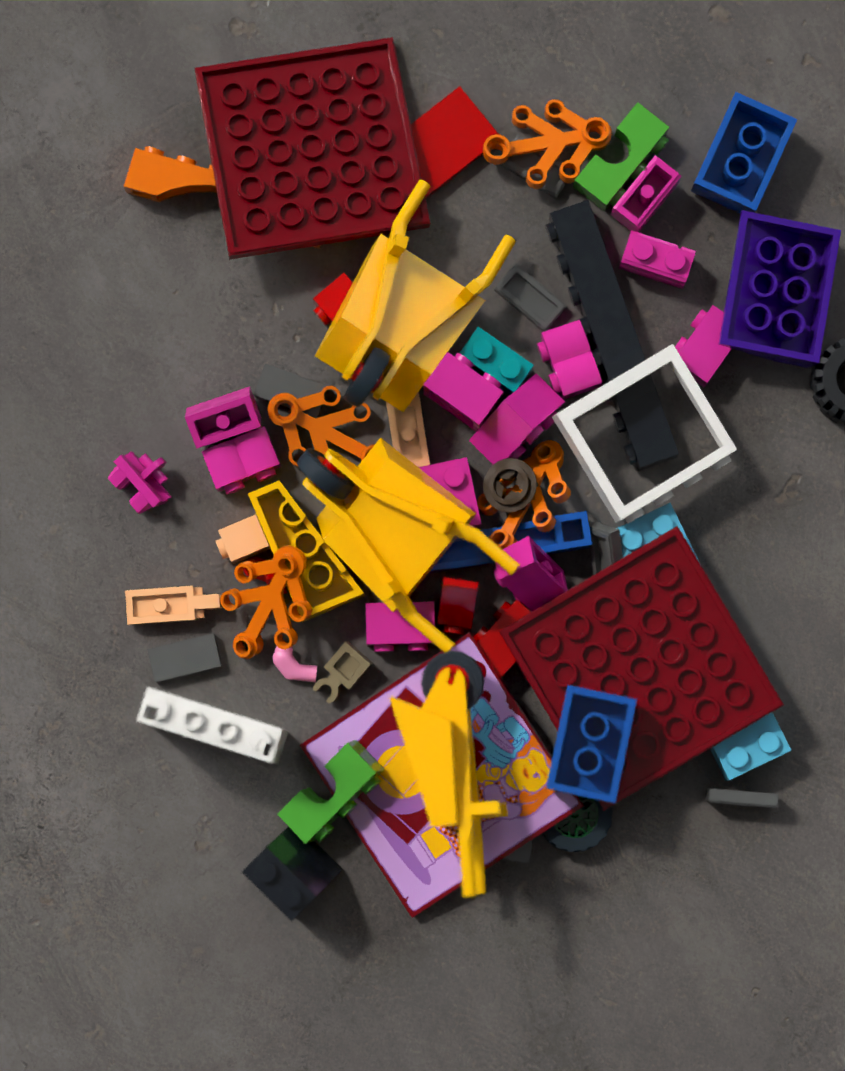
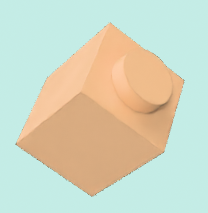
(242, 540)

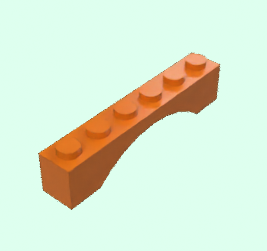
(161, 177)

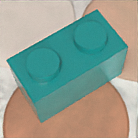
(497, 360)

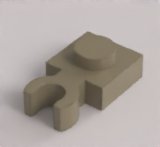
(345, 668)

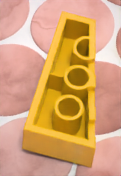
(285, 524)

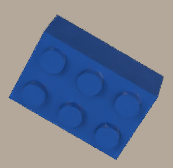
(743, 154)
(591, 744)

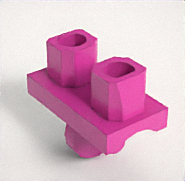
(144, 476)

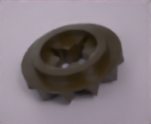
(507, 470)

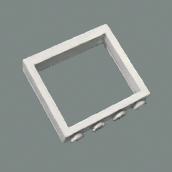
(662, 492)
(212, 725)

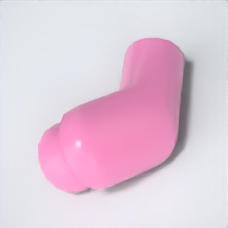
(291, 668)

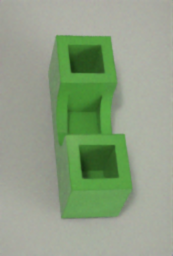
(642, 135)
(353, 773)

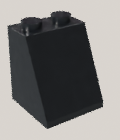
(291, 872)

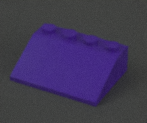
(779, 289)

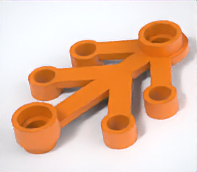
(552, 141)
(319, 428)
(541, 466)
(271, 600)

